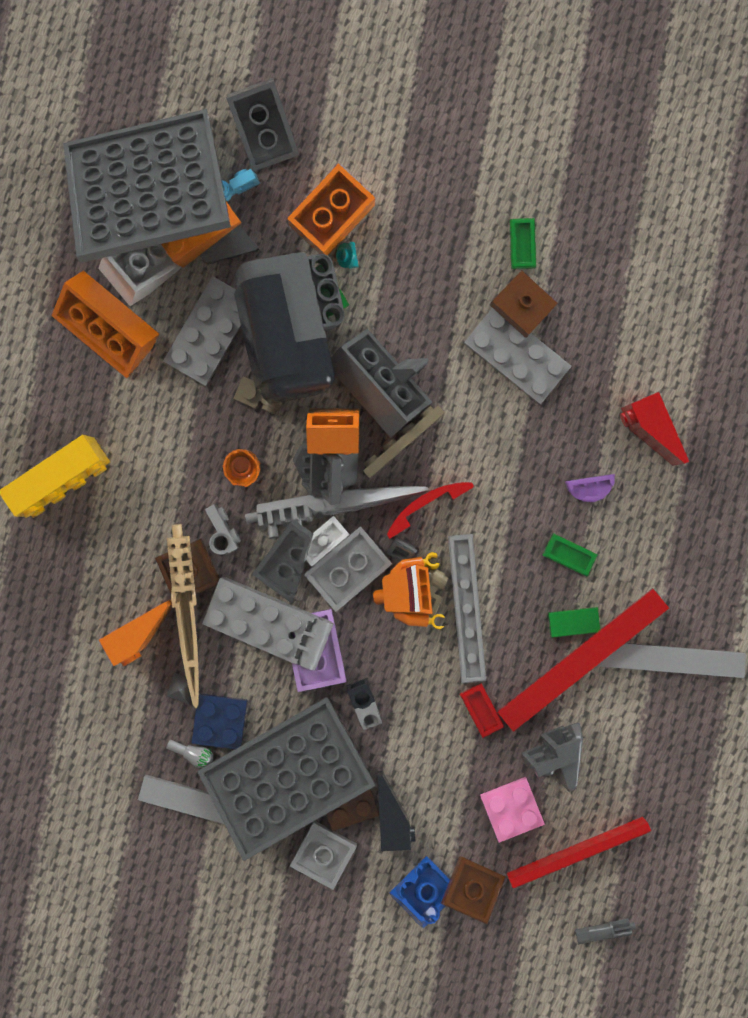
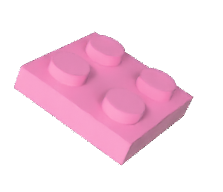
(512, 809)

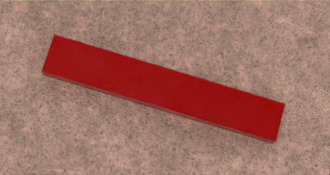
(578, 852)

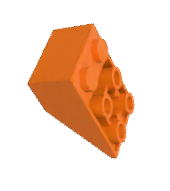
(332, 431)

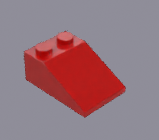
(653, 425)

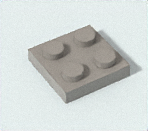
(323, 855)

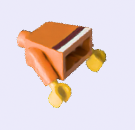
(408, 592)

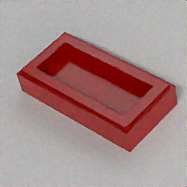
(481, 710)

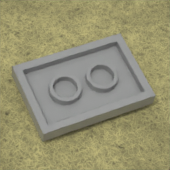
(348, 569)

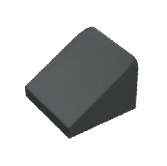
(409, 368)

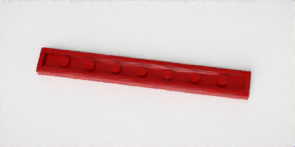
(583, 659)

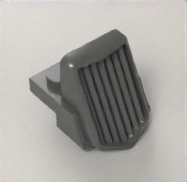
(326, 472)
(558, 755)

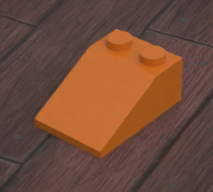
(188, 249)
(127, 641)

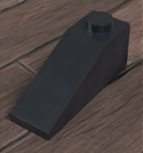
(394, 822)

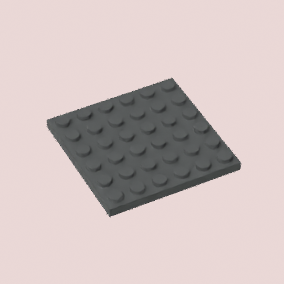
(144, 186)

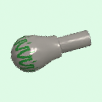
(195, 755)

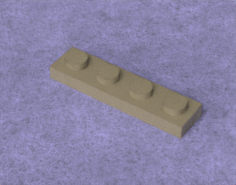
(410, 433)

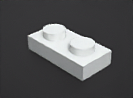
(325, 539)

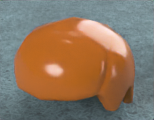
(238, 462)

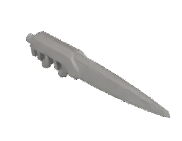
(303, 508)

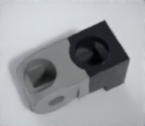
(364, 703)

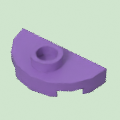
(591, 488)

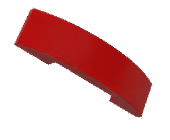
(454, 490)

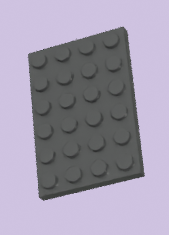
(286, 778)

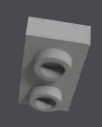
(219, 517)

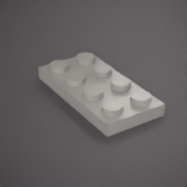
(206, 333)
(519, 359)

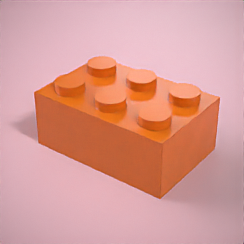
(331, 211)

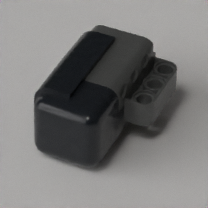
(286, 323)

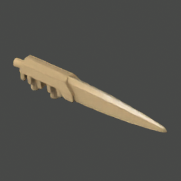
(184, 600)

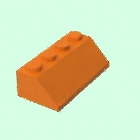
(104, 323)

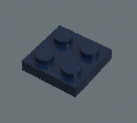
(219, 721)

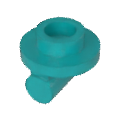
(347, 255)

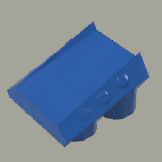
(422, 892)

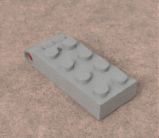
(267, 623)

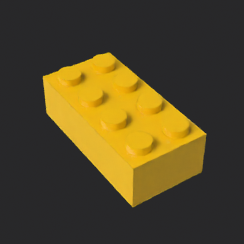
(54, 477)

